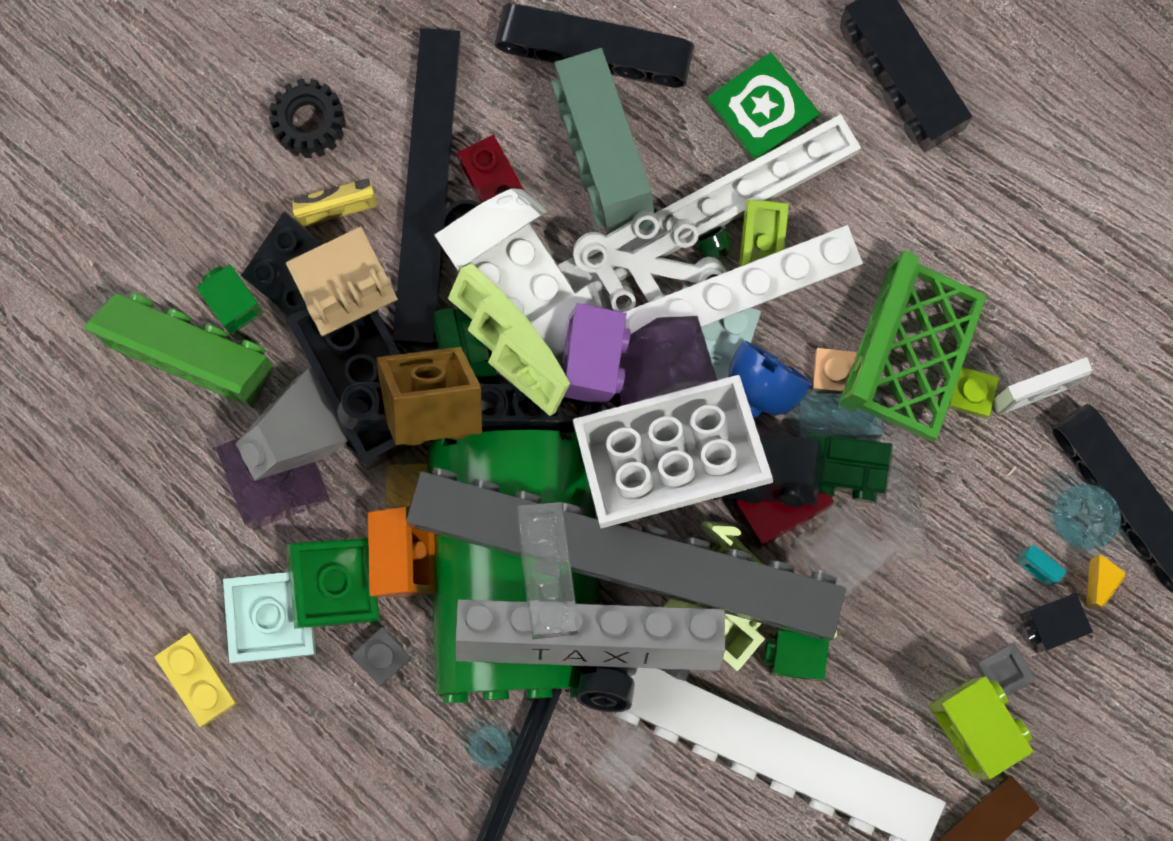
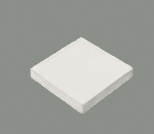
(1042, 386)

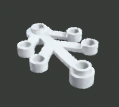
(643, 260)

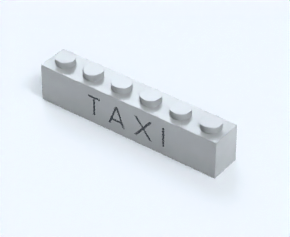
(605, 636)

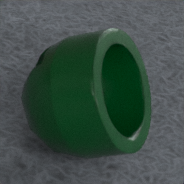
(715, 242)

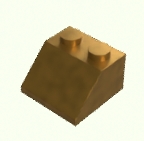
(430, 396)

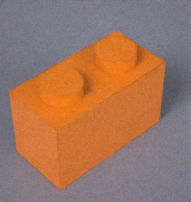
(399, 556)

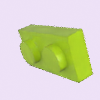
(763, 230)

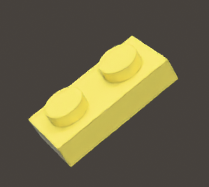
(196, 680)

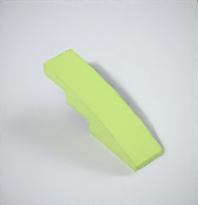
(514, 342)

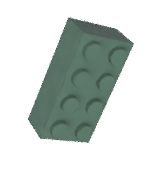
(601, 141)

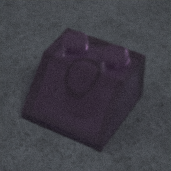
(665, 359)
(273, 496)

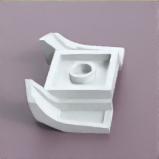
(512, 256)

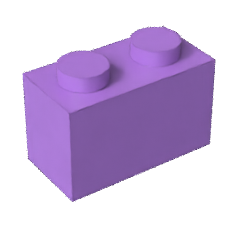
(593, 353)

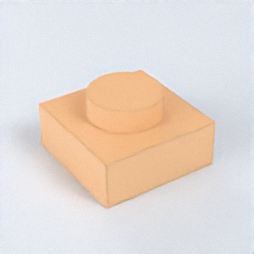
(831, 370)

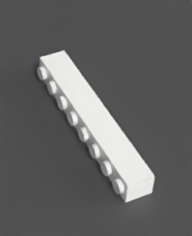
(782, 756)

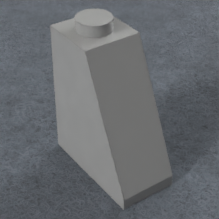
(293, 430)

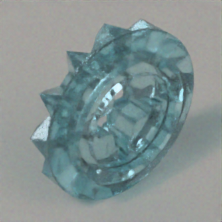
(1098, 504)

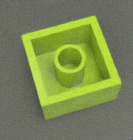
(982, 727)

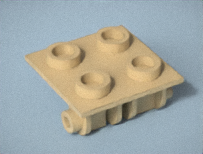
(341, 281)

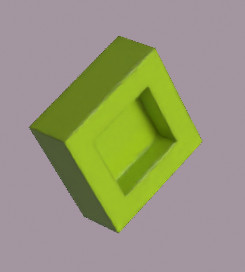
(974, 393)

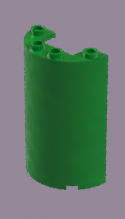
(464, 571)

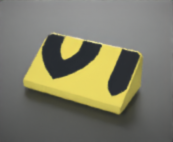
(334, 202)

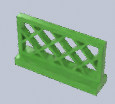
(886, 325)

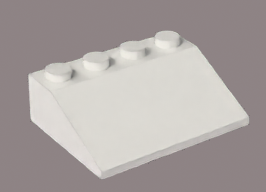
(671, 451)

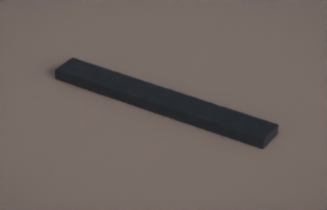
(426, 186)

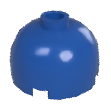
(768, 382)

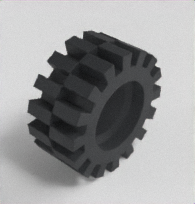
(300, 96)

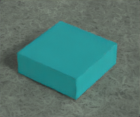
(1040, 565)

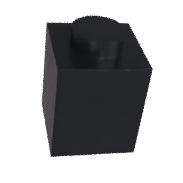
(1055, 623)

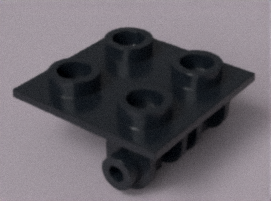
(268, 266)

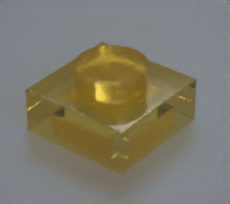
(401, 483)

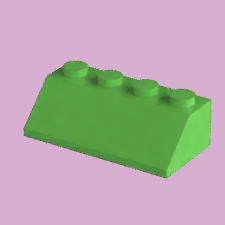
(181, 348)

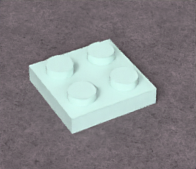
(262, 620)

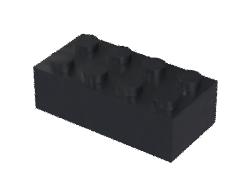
(349, 358)

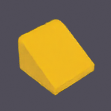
(1102, 581)

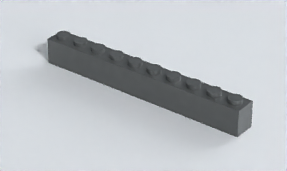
(636, 557)

